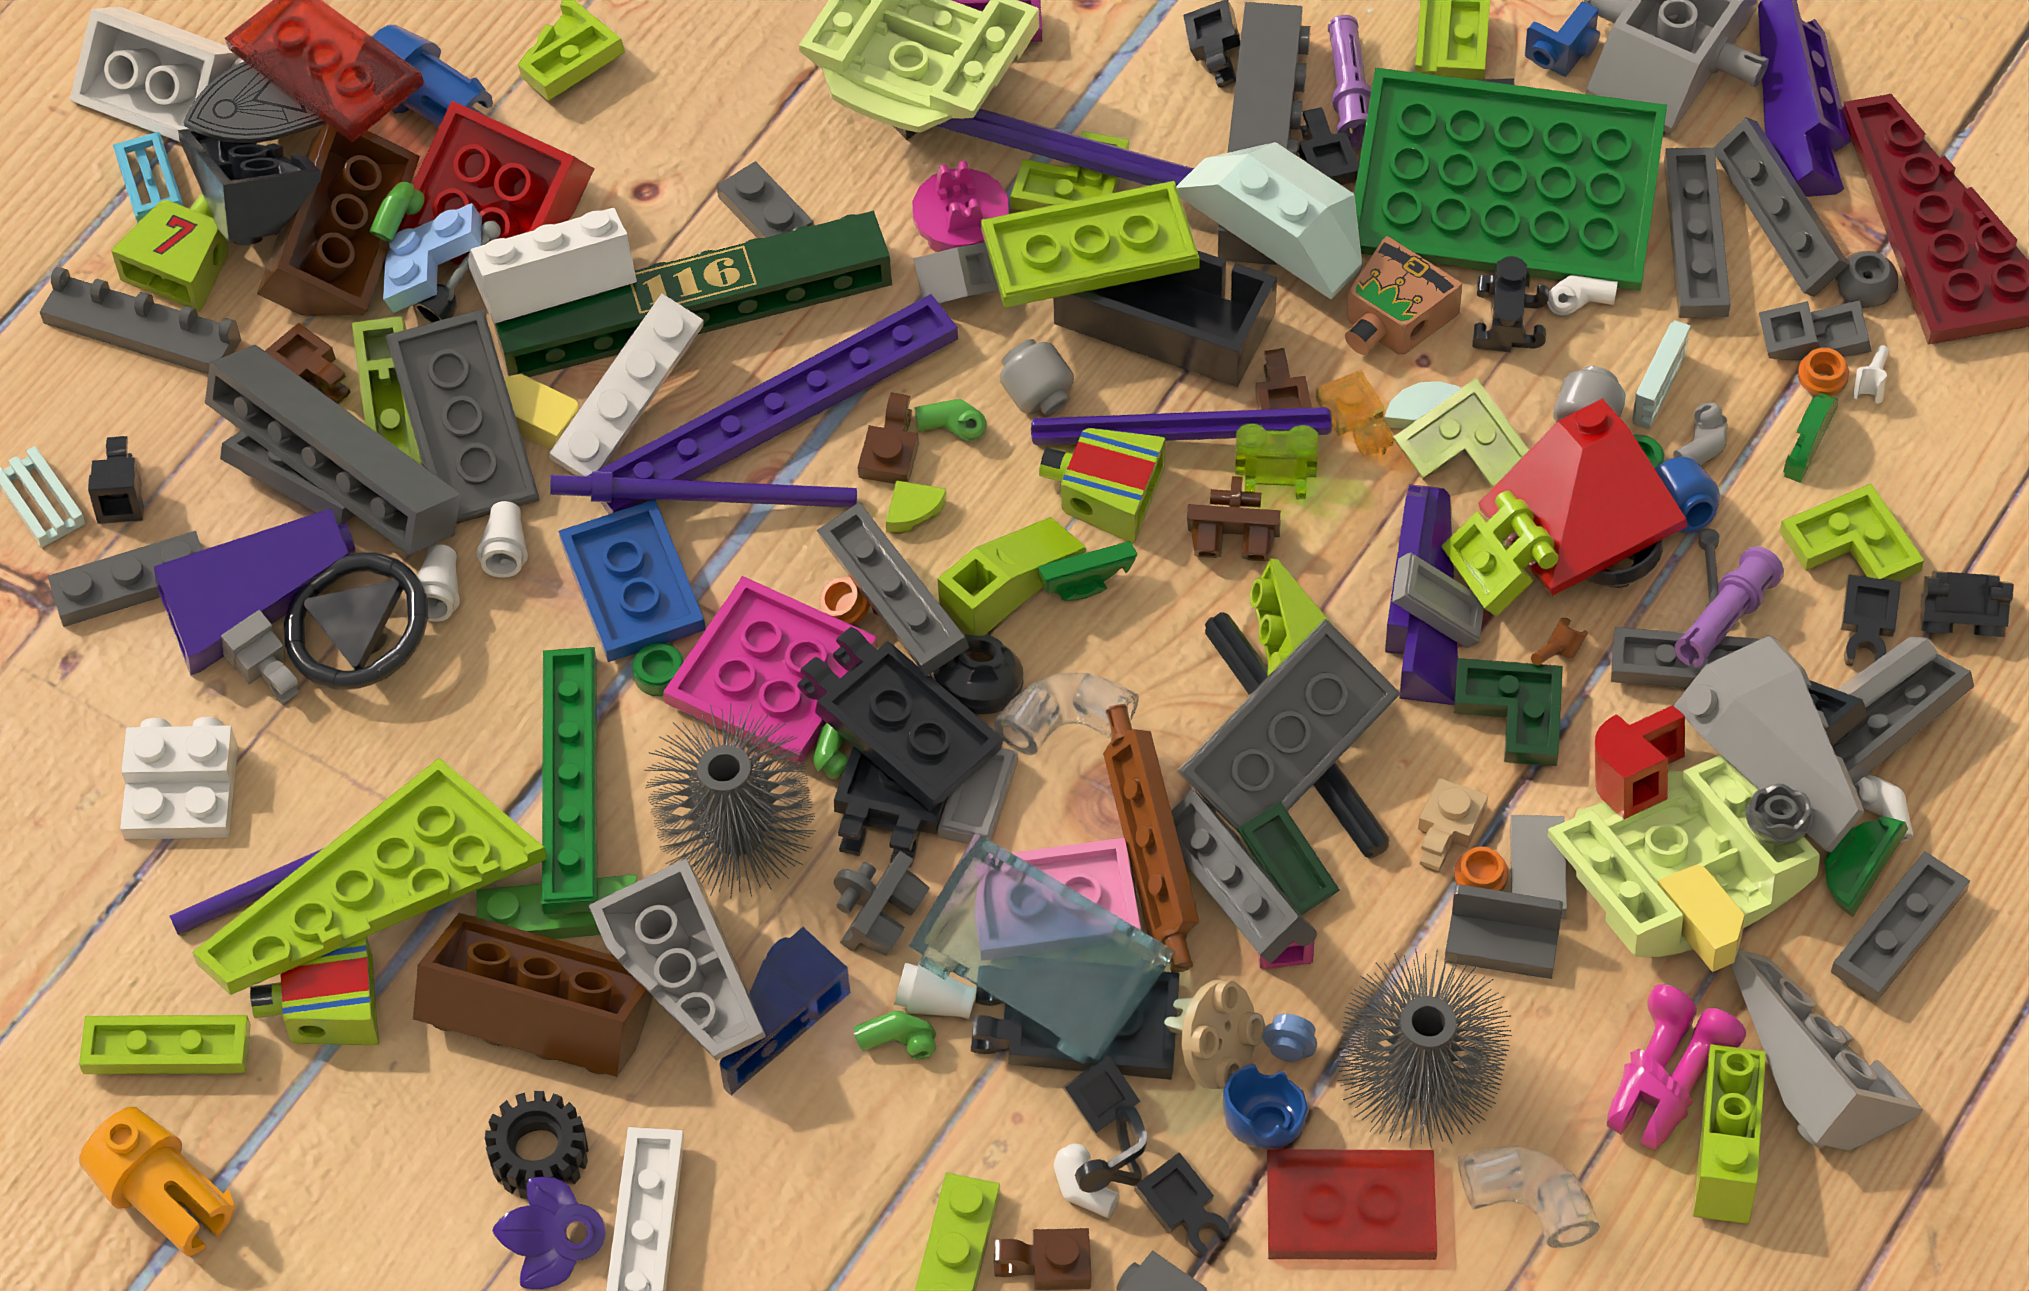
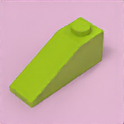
(379, 384)

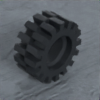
(531, 1117)

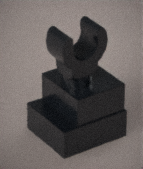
(116, 484)

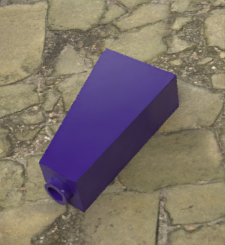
(233, 580)

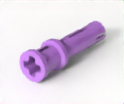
(1352, 92)
(1738, 594)

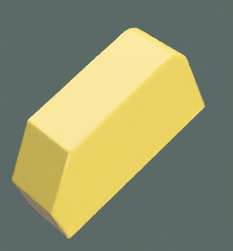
(540, 410)
(1710, 916)

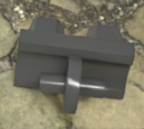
(895, 886)

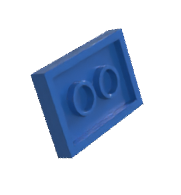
(631, 580)

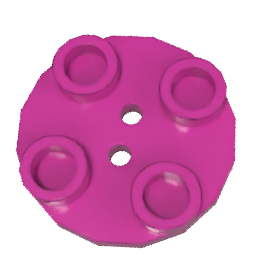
(942, 206)

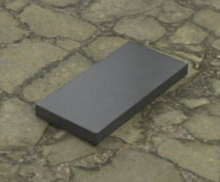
(463, 412)
(1289, 728)

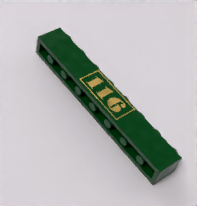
(716, 285)

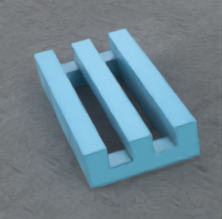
(138, 145)

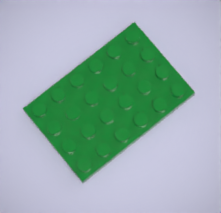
(1509, 172)

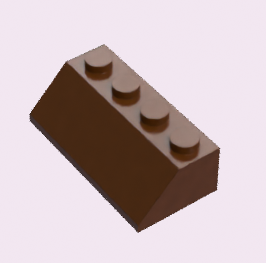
(325, 251)
(531, 995)

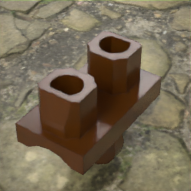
(1255, 525)

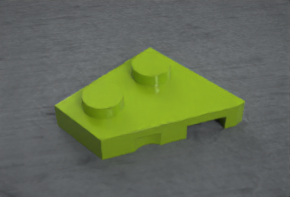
(569, 51)

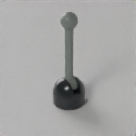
(445, 302)

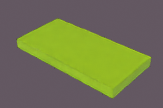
(1089, 244)

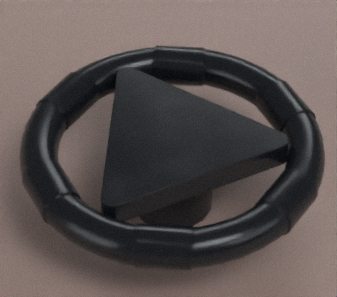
(357, 621)

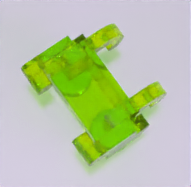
(1276, 457)

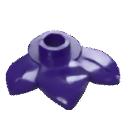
(541, 1233)

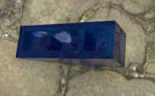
(790, 994)

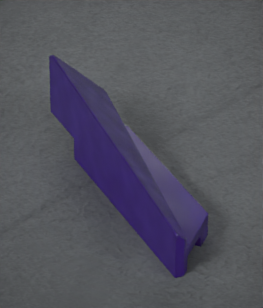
(1801, 97)
(1429, 655)

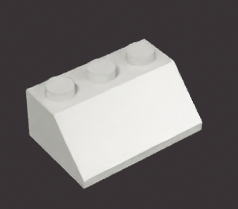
(144, 69)
(552, 265)

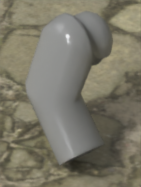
(1709, 434)

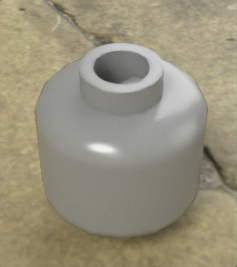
(1036, 377)
(1586, 387)

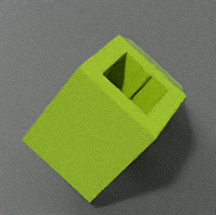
(1002, 575)
(1282, 612)
(1730, 1134)

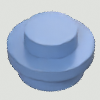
(1290, 1037)

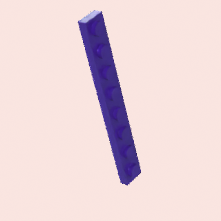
(788, 398)

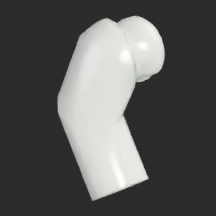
(1579, 290)
(1884, 800)
(1065, 1166)

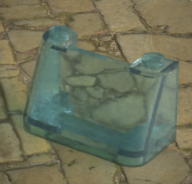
(1039, 948)

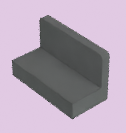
(1504, 931)

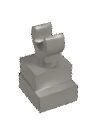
(257, 653)

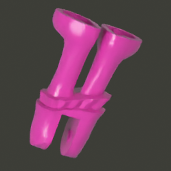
(1646, 1074)

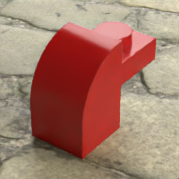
(1635, 759)

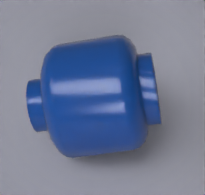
(1692, 491)

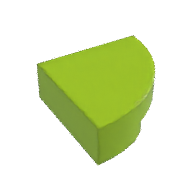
(913, 505)

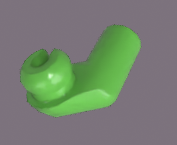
(400, 200)
(954, 416)
(827, 753)
(900, 1027)

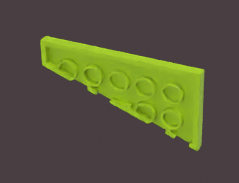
(396, 862)

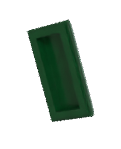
(1288, 858)

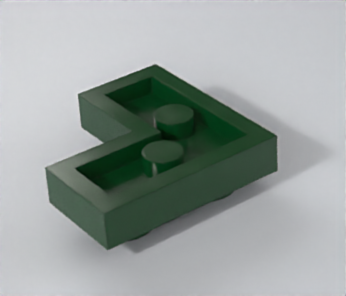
(1524, 695)

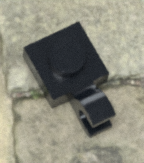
(1210, 36)
(1327, 151)

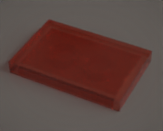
(1351, 1204)

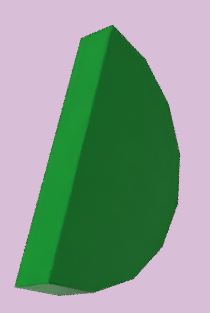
(1811, 431)
(1085, 573)
(1860, 860)

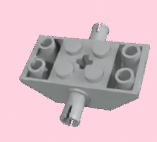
(1671, 50)

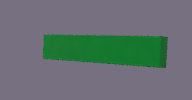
(569, 780)

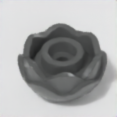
(1871, 291)
(1780, 814)

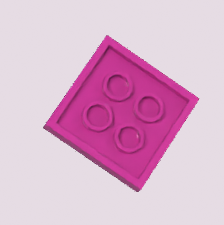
(755, 659)

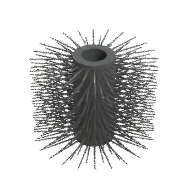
(731, 800)
(1423, 1048)

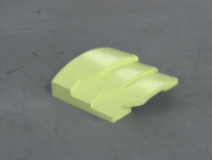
(917, 58)
(1695, 826)

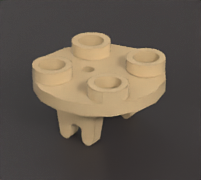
(1217, 1031)

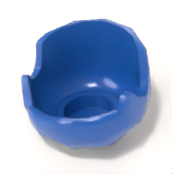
(1264, 1108)

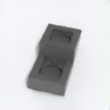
(1795, 331)

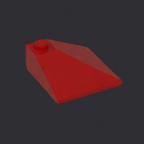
(499, 172)
(1590, 495)

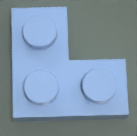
(417, 252)

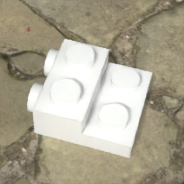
(178, 780)

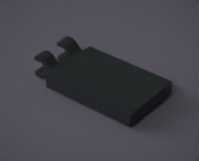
(900, 718)
(877, 801)
(1139, 1049)

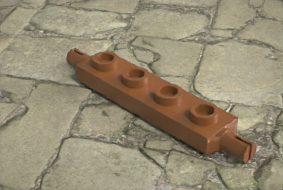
(1150, 836)

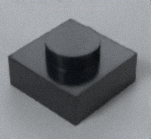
(1100, 1093)

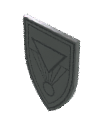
(247, 109)

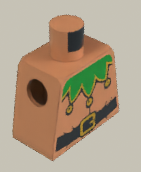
(1399, 300)

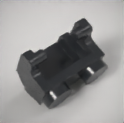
(1509, 302)
(1966, 600)

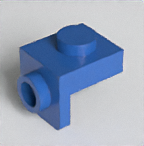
(1564, 48)

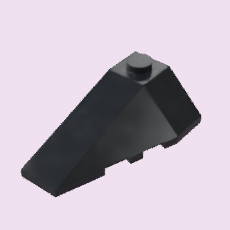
(248, 185)

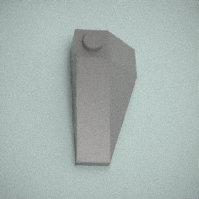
(1766, 725)
(679, 954)
(1819, 1077)

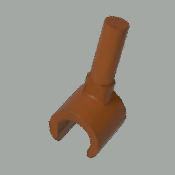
(1563, 641)

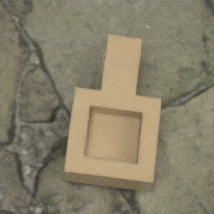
(1447, 818)

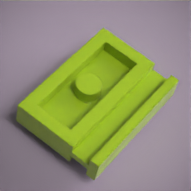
(1452, 38)

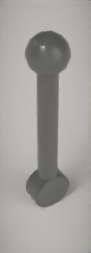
(1709, 542)

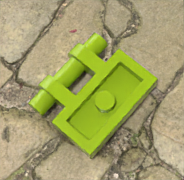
(1487, 562)

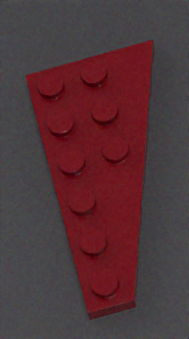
(1945, 238)

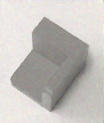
(956, 273)

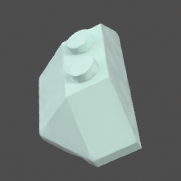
(1281, 211)

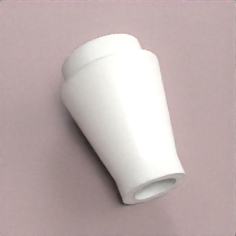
(503, 542)
(440, 582)
(931, 995)

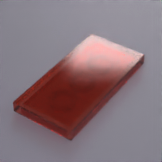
(325, 63)

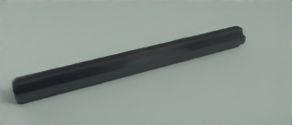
(1333, 784)

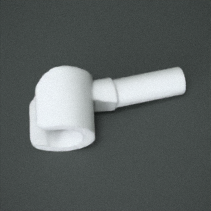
(1872, 378)

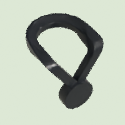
(1098, 1173)

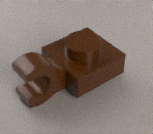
(311, 360)
(1280, 389)
(890, 450)
(1055, 1258)

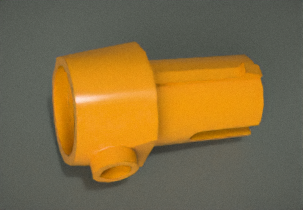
(143, 1166)

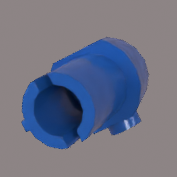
(441, 80)

